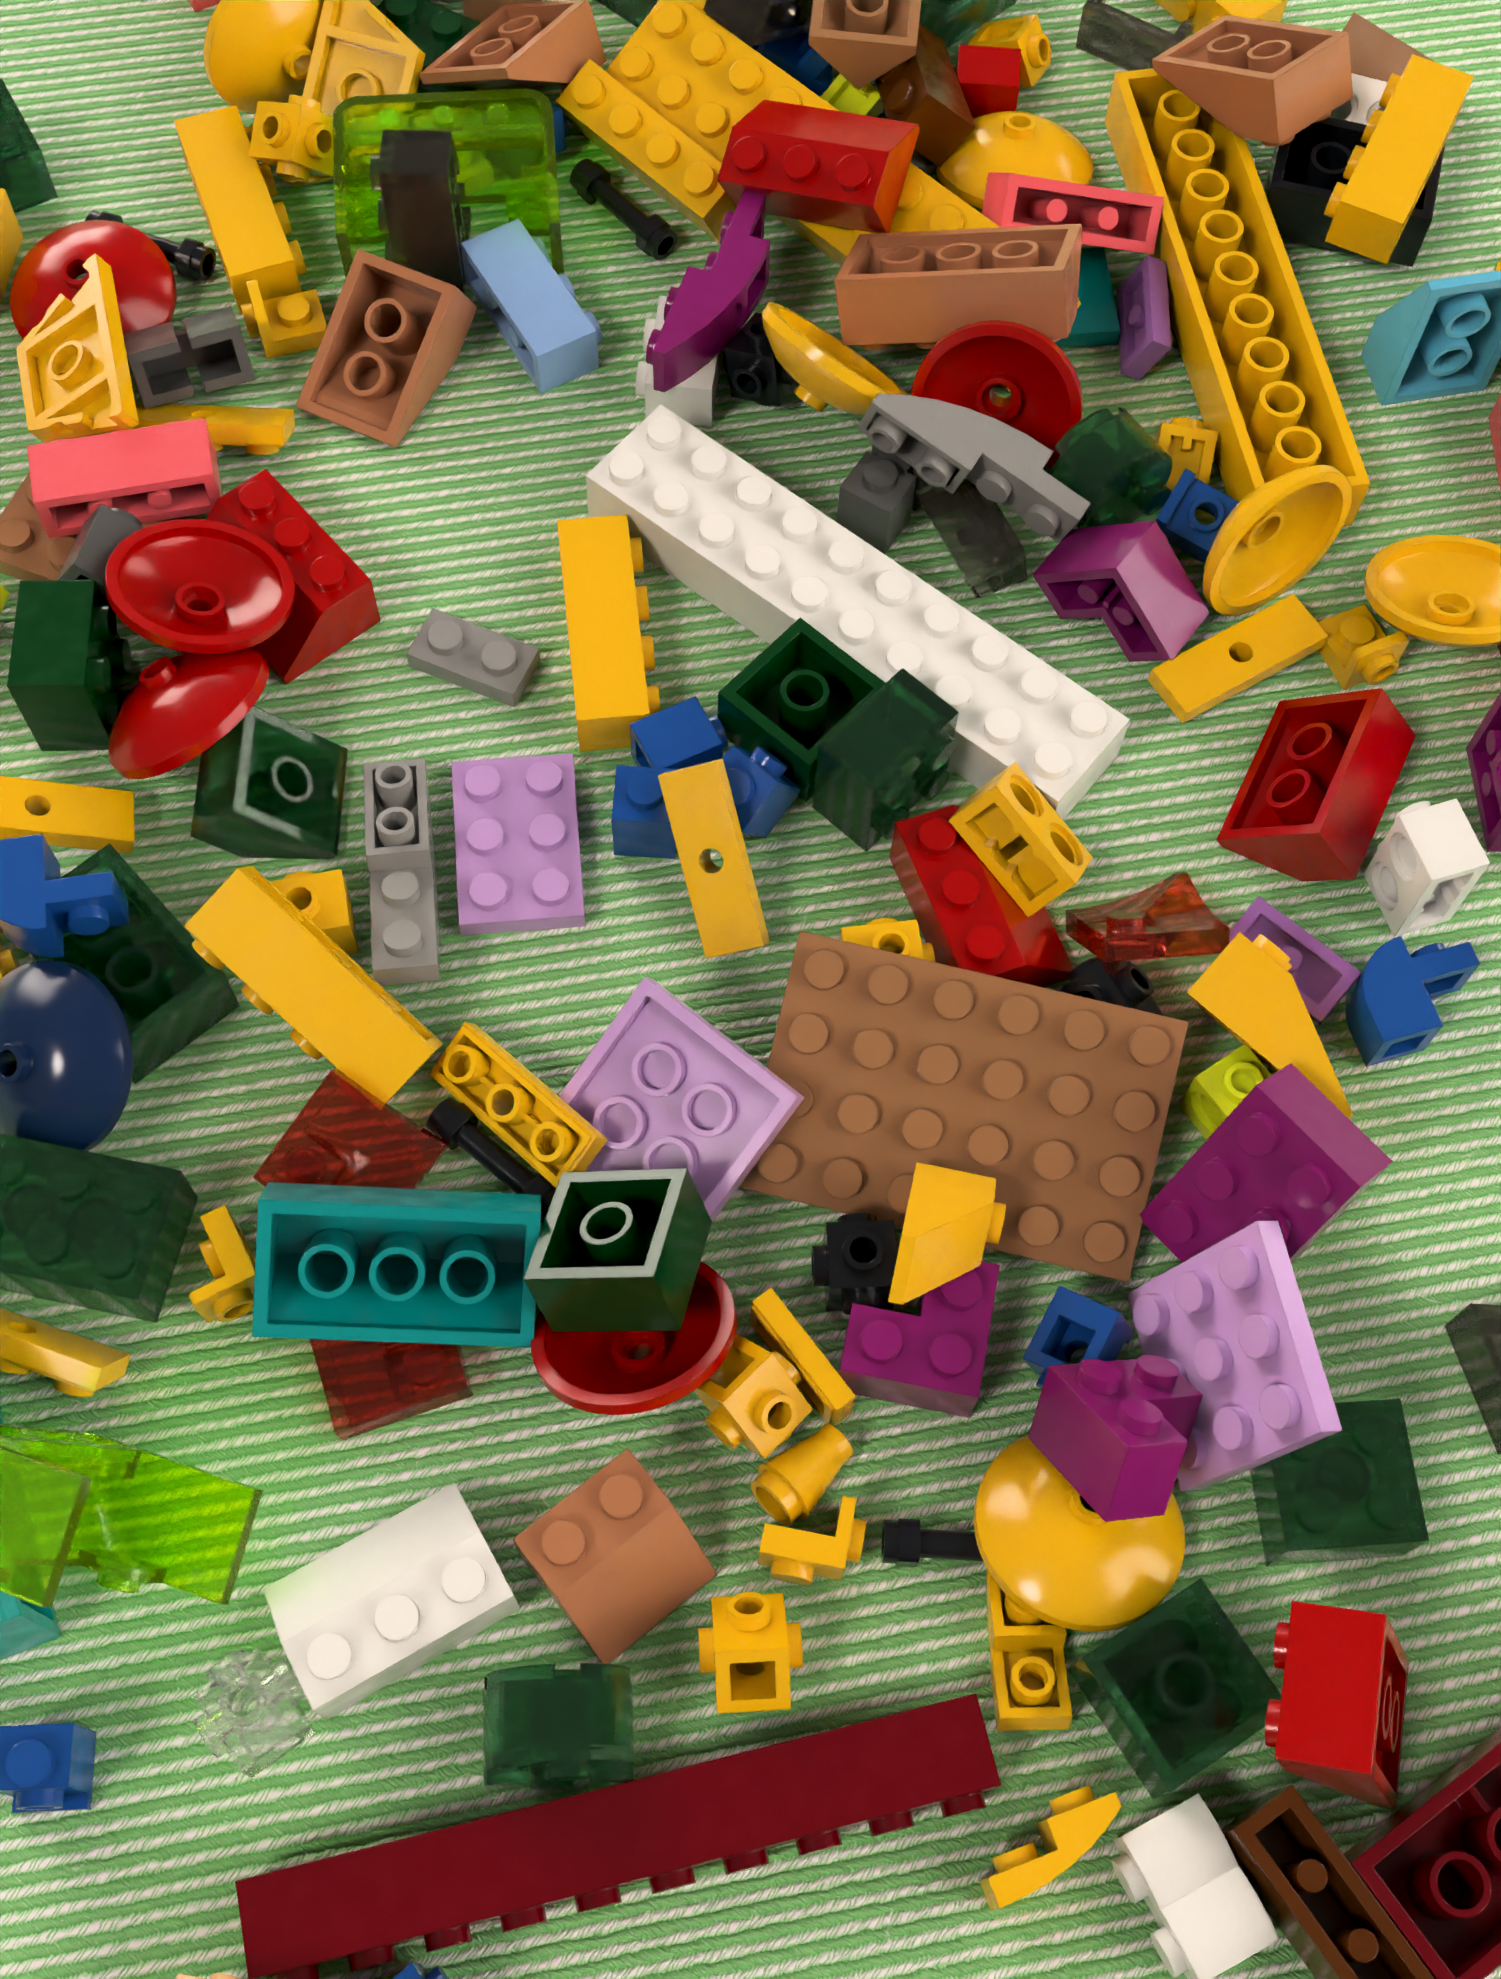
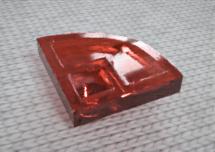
(1150, 924)
(351, 1141)
(387, 1381)

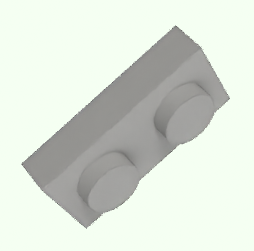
(473, 657)

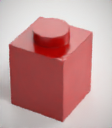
(989, 78)

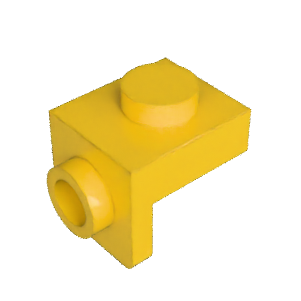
(801, 1554)

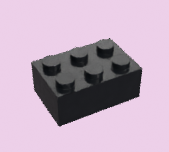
(1305, 175)

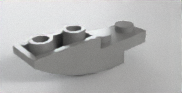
(960, 443)
(401, 873)

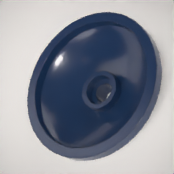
(61, 1055)

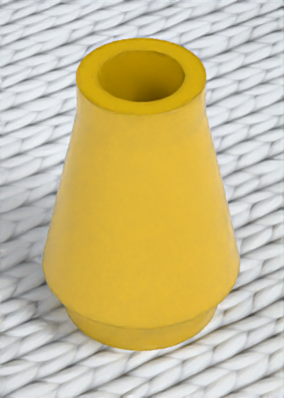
(799, 1476)

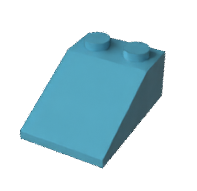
(1437, 340)

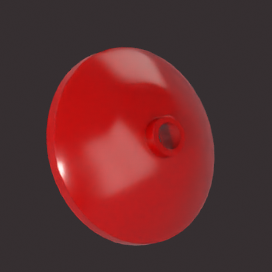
(139, 270)
(998, 352)
(199, 586)
(183, 709)
(639, 1368)

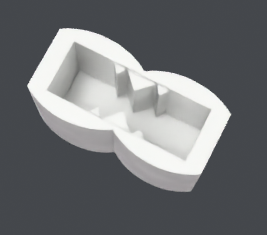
(1194, 1890)

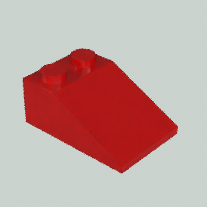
(1340, 1701)

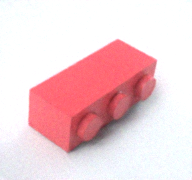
(1107, 215)
(144, 470)

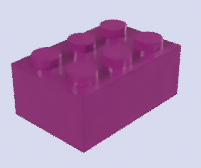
(1273, 1159)

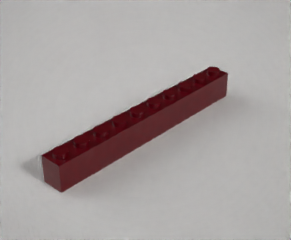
(615, 1838)

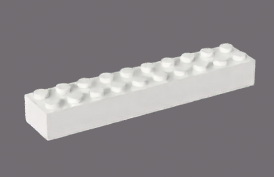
(780, 559)

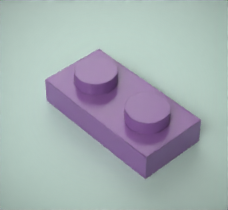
(1144, 318)
(1317, 970)

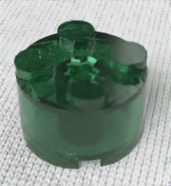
(1113, 468)
(558, 1726)

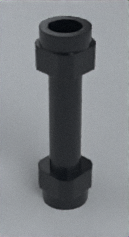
(652, 232)
(190, 257)
(458, 1127)
(906, 1543)

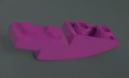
(713, 301)

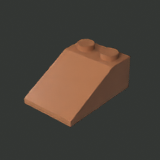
(522, 48)
(1261, 75)
(385, 348)

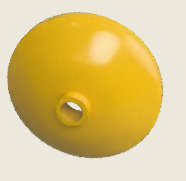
(260, 49)
(1016, 145)
(822, 365)
(1275, 538)
(1439, 589)
(1067, 1559)

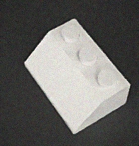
(388, 1602)

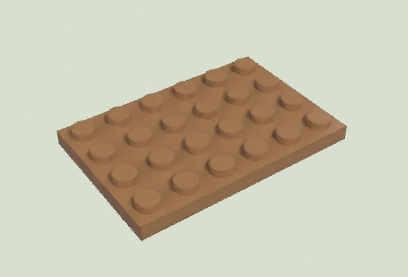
(975, 1079)

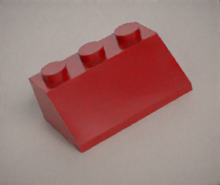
(820, 164)
(331, 592)
(1319, 785)
(968, 910)

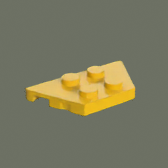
(358, 55)
(78, 364)

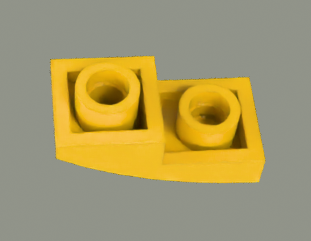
(1026, 1666)
(1066, 1837)

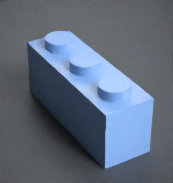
(531, 305)

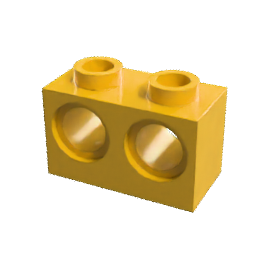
(1021, 839)

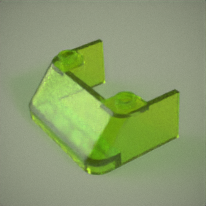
(501, 148)
(117, 1513)

